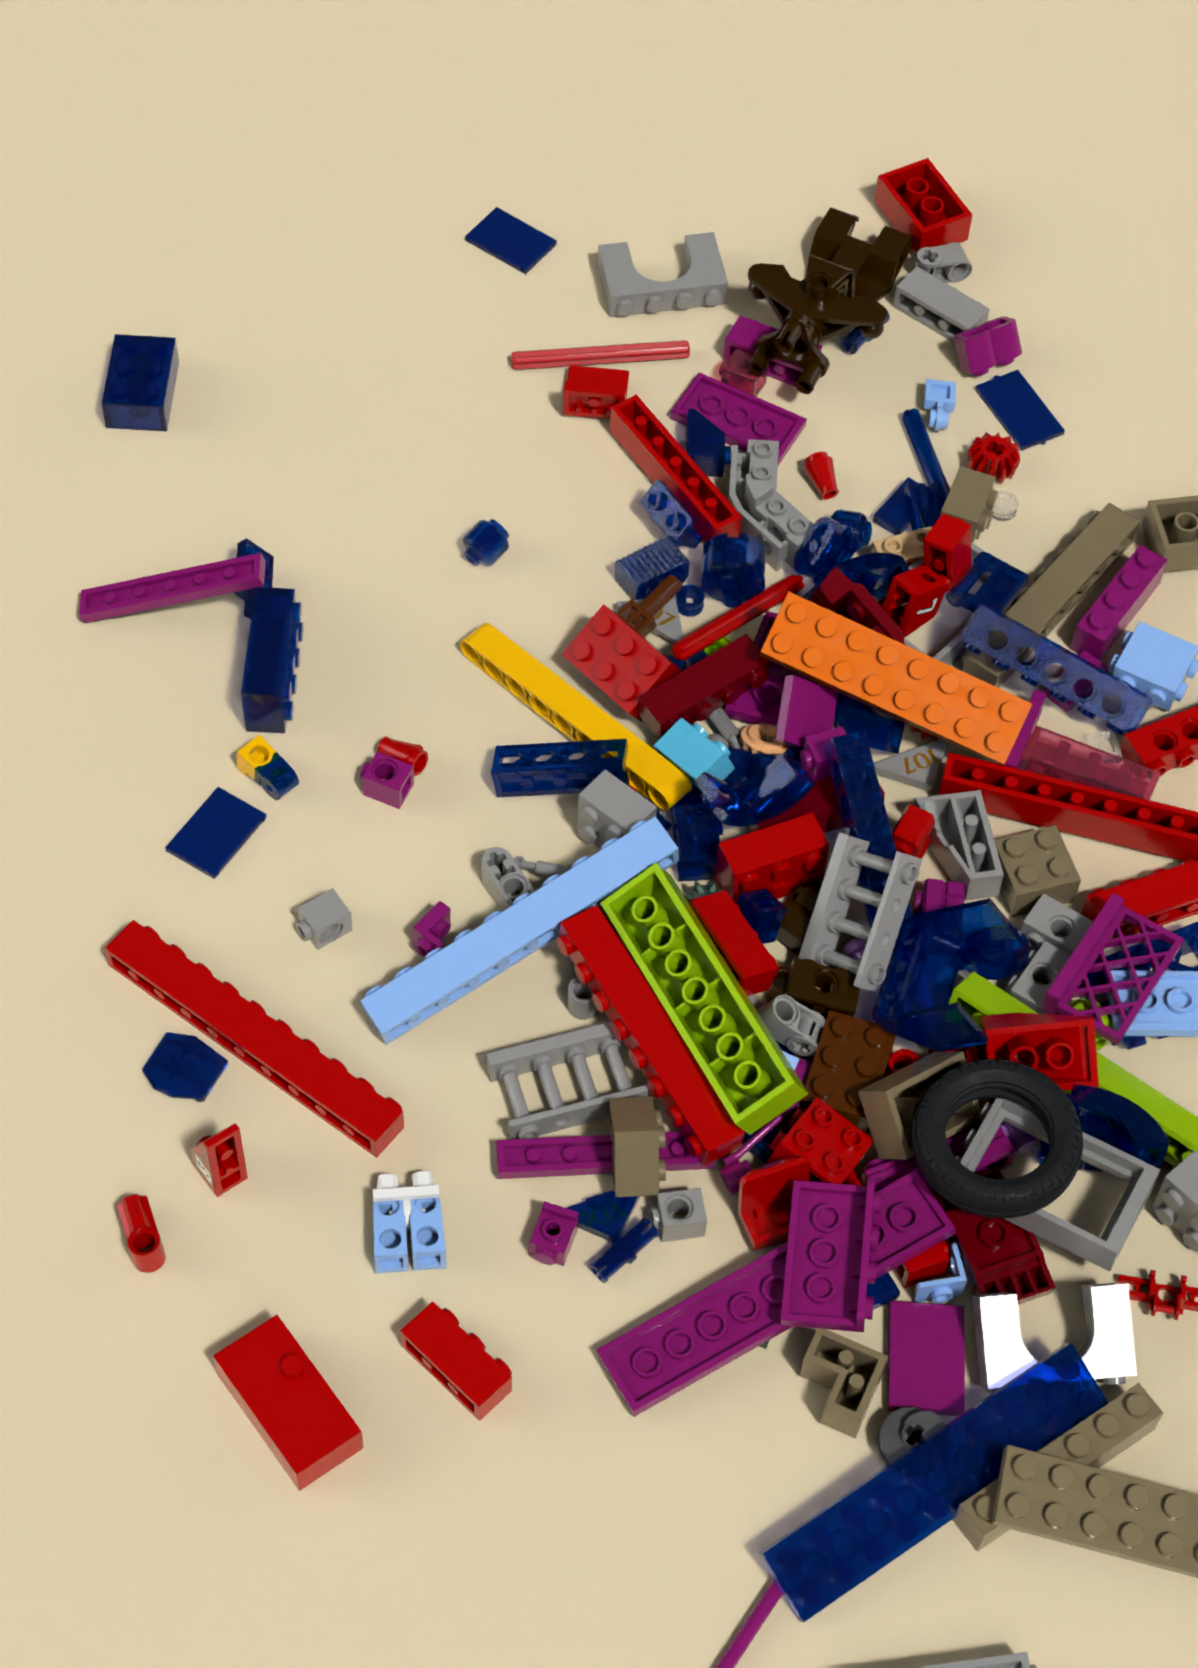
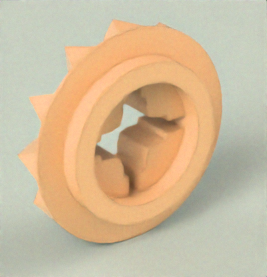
(761, 739)

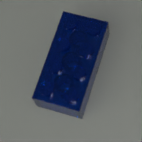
(271, 660)

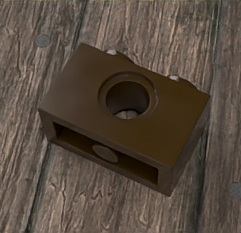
(807, 974)

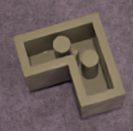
(971, 499)
(636, 1142)
(850, 1372)

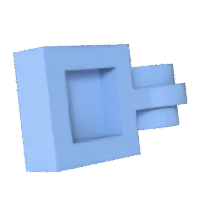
(940, 399)

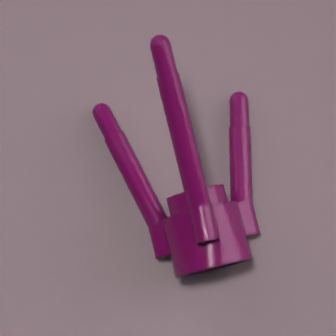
(735, 1169)

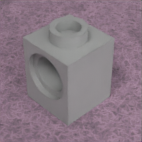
(324, 919)
(687, 1202)

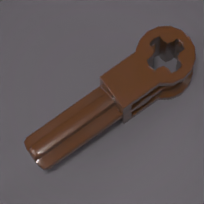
(642, 615)

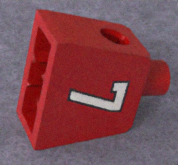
(915, 597)

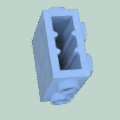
(1156, 664)

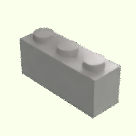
(938, 304)

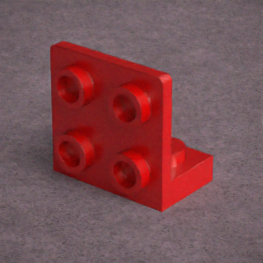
(594, 391)

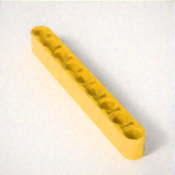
(572, 712)

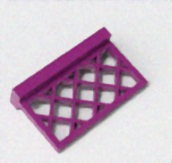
(1091, 948)

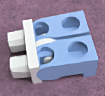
(404, 1210)

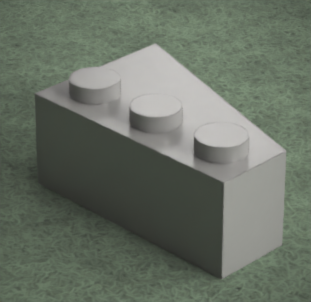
(964, 842)

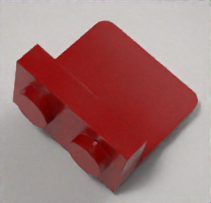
(825, 1138)
(767, 1200)

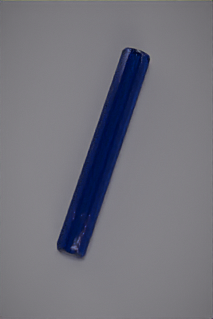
(926, 452)

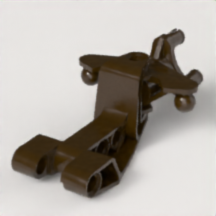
(837, 295)

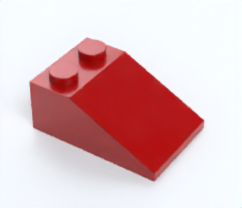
(1049, 1043)

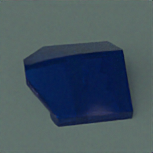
(184, 1067)

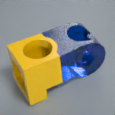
(266, 768)

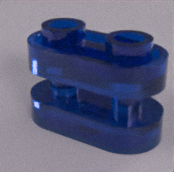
(825, 547)

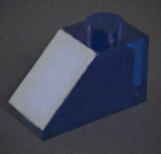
(706, 444)

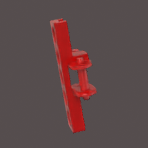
(1173, 1306)

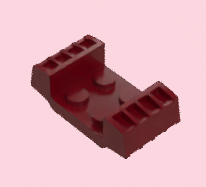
(855, 603)
(999, 1252)

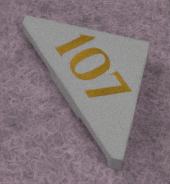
(666, 619)
(915, 767)

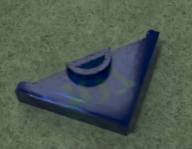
(605, 1214)

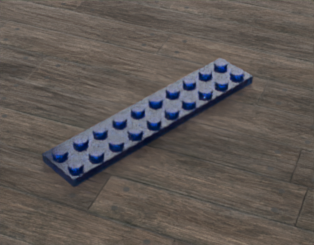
(928, 1483)

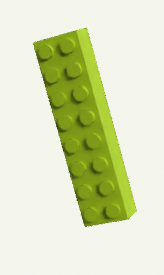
(704, 999)

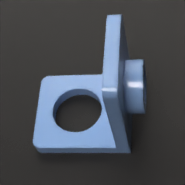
(947, 1288)

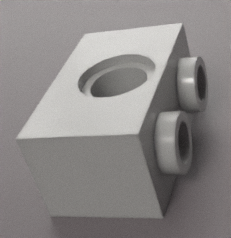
(1052, 918)
(1043, 967)

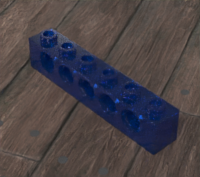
(1122, 719)
(862, 806)

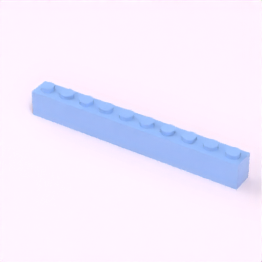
(515, 932)

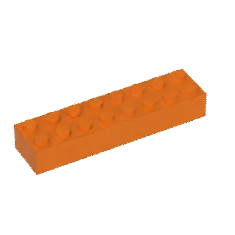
(895, 679)

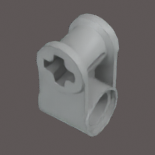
(945, 262)
(792, 1024)

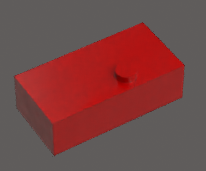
(288, 1402)

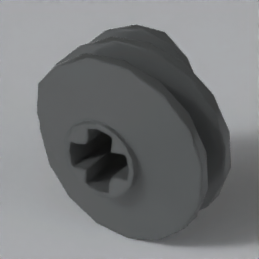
(901, 1426)

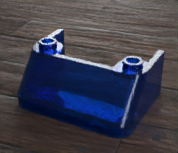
(925, 968)

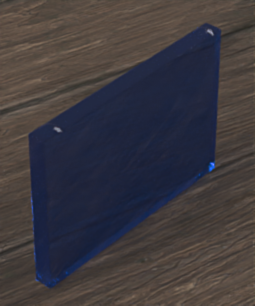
(511, 240)
(216, 832)

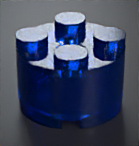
(733, 568)

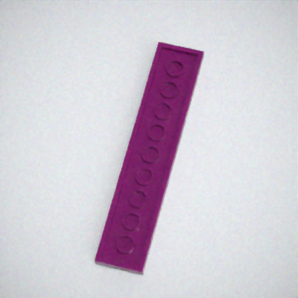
(747, 1305)

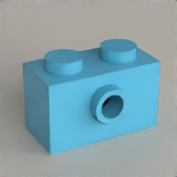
(693, 752)

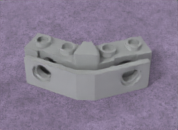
(769, 508)

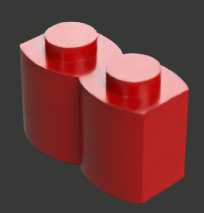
(913, 831)

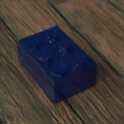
(140, 383)

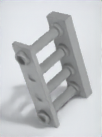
(834, 900)
(552, 1051)

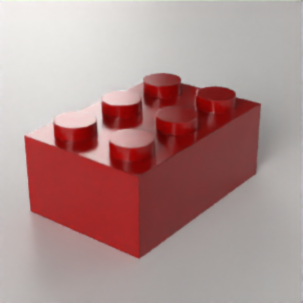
(923, 205)
(619, 659)
(773, 858)

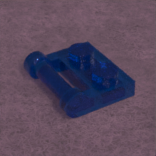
(997, 591)

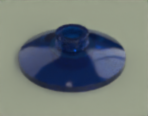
(1004, 958)

